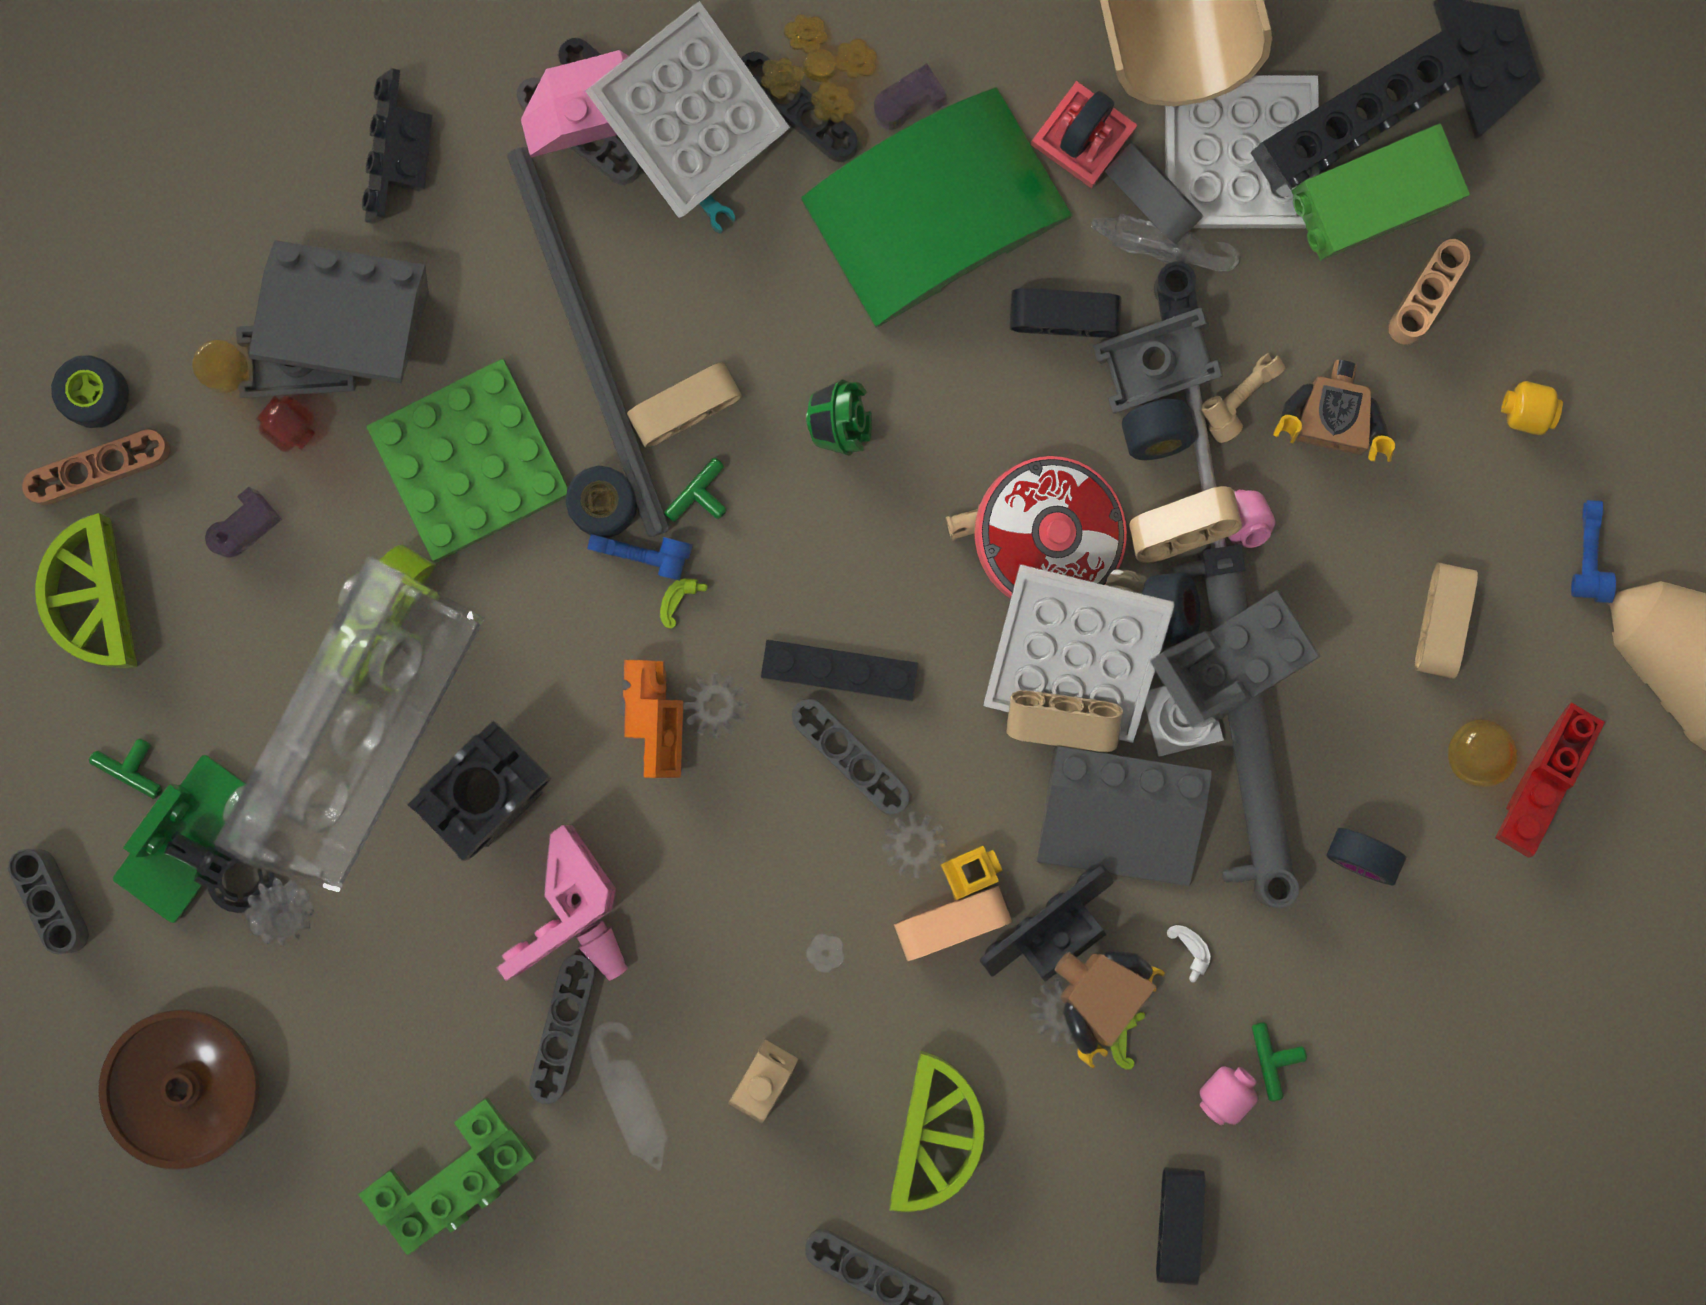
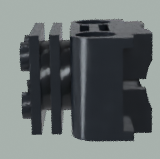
(444, 796)

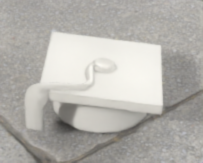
(1170, 727)

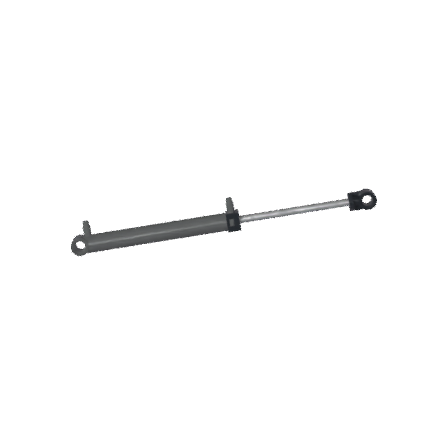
(1249, 728)

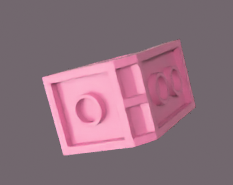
(569, 871)

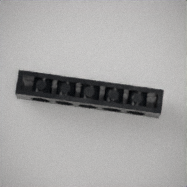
(1435, 58)

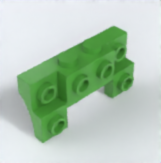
(471, 1179)

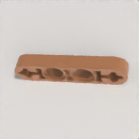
(95, 463)

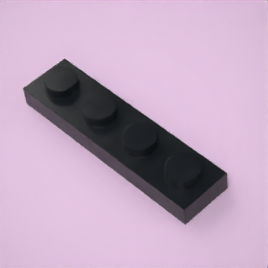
(839, 670)

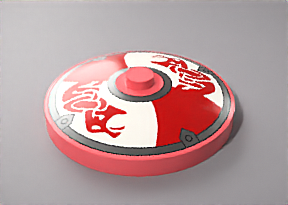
(1050, 518)

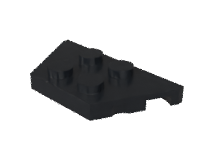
(1497, 58)

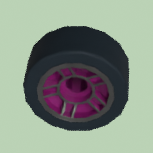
(1366, 856)

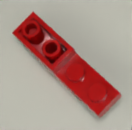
(1548, 779)

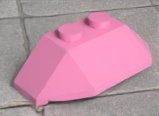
(561, 110)

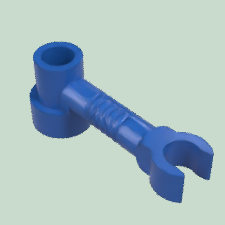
(669, 559)
(1592, 582)

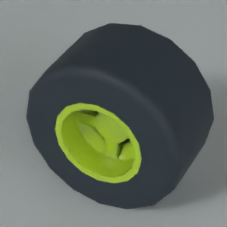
(78, 383)

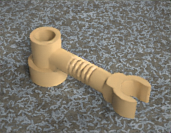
(1222, 413)

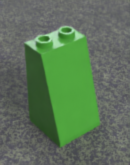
(1380, 192)

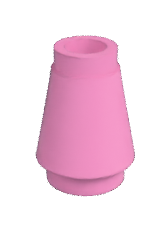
(602, 949)

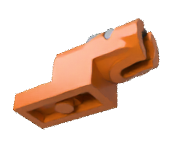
(652, 717)

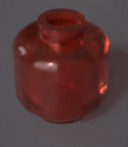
(286, 423)

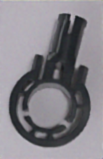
(211, 877)

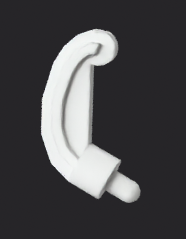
(1196, 946)

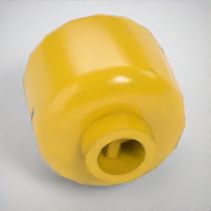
(1532, 408)

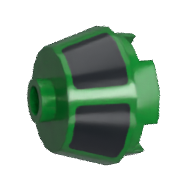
(839, 418)

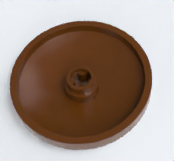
(178, 1089)

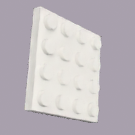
(688, 109)
(1212, 145)
(1079, 643)

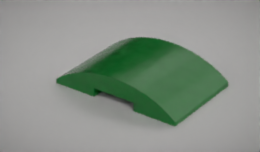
(934, 204)

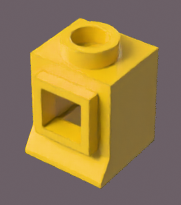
(957, 878)

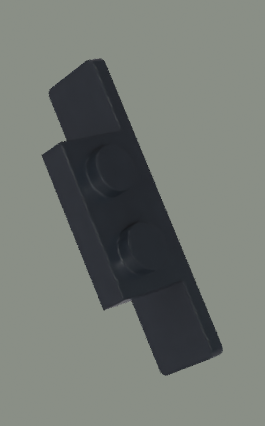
(398, 147)
(1055, 930)

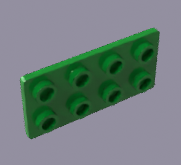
(197, 813)

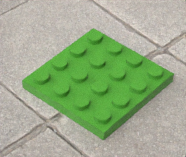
(468, 460)

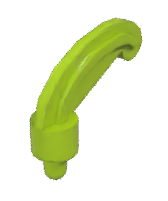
(673, 597)
(1120, 1045)

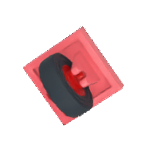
(1084, 134)

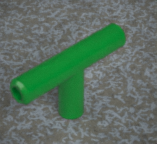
(697, 492)
(127, 771)
(1272, 1060)

